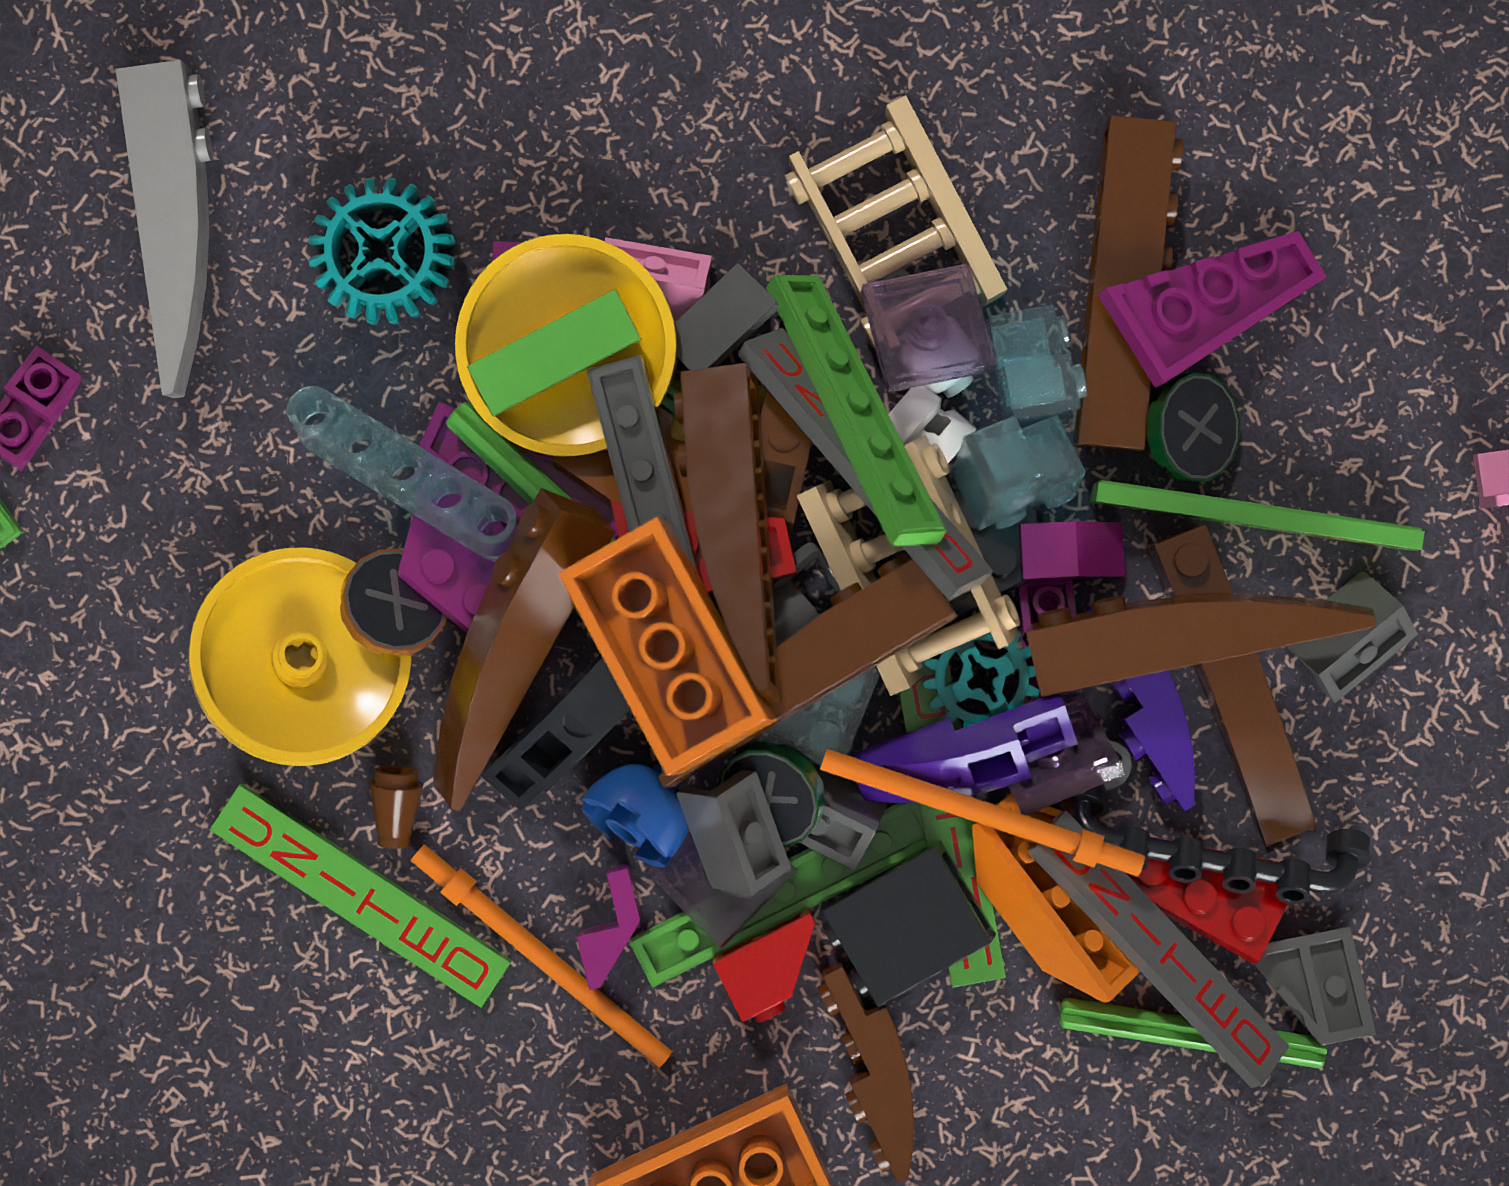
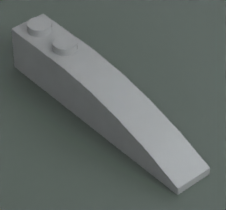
(170, 205)

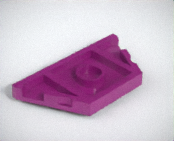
(446, 570)

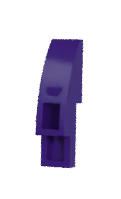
(1160, 734)
(976, 756)

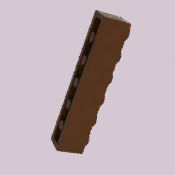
(1126, 247)

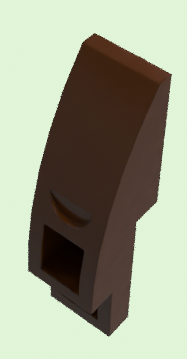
(784, 460)
(883, 1087)

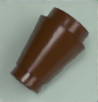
(395, 804)

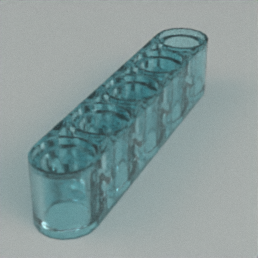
(391, 452)

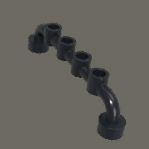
(1240, 867)

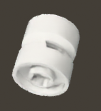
(921, 415)

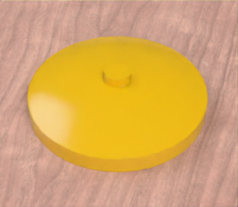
(537, 286)
(283, 667)

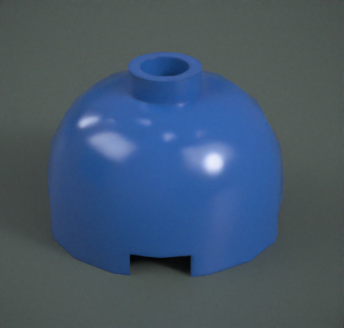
(638, 810)

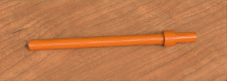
(1085, 846)
(460, 888)

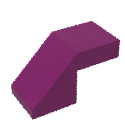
(1071, 550)
(604, 943)

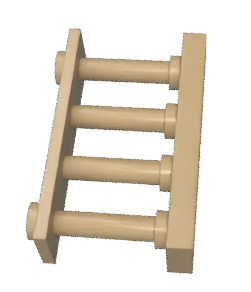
(924, 182)
(854, 559)

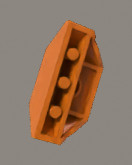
(1044, 915)

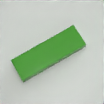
(554, 353)

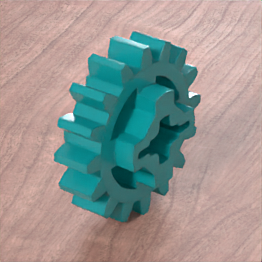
(958, 689)

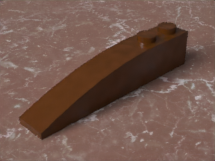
(730, 508)
(1174, 633)
(512, 635)
(848, 641)
(1238, 696)

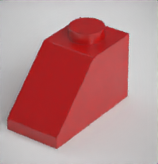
(765, 968)

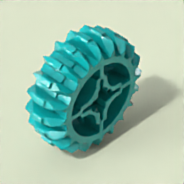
(363, 269)

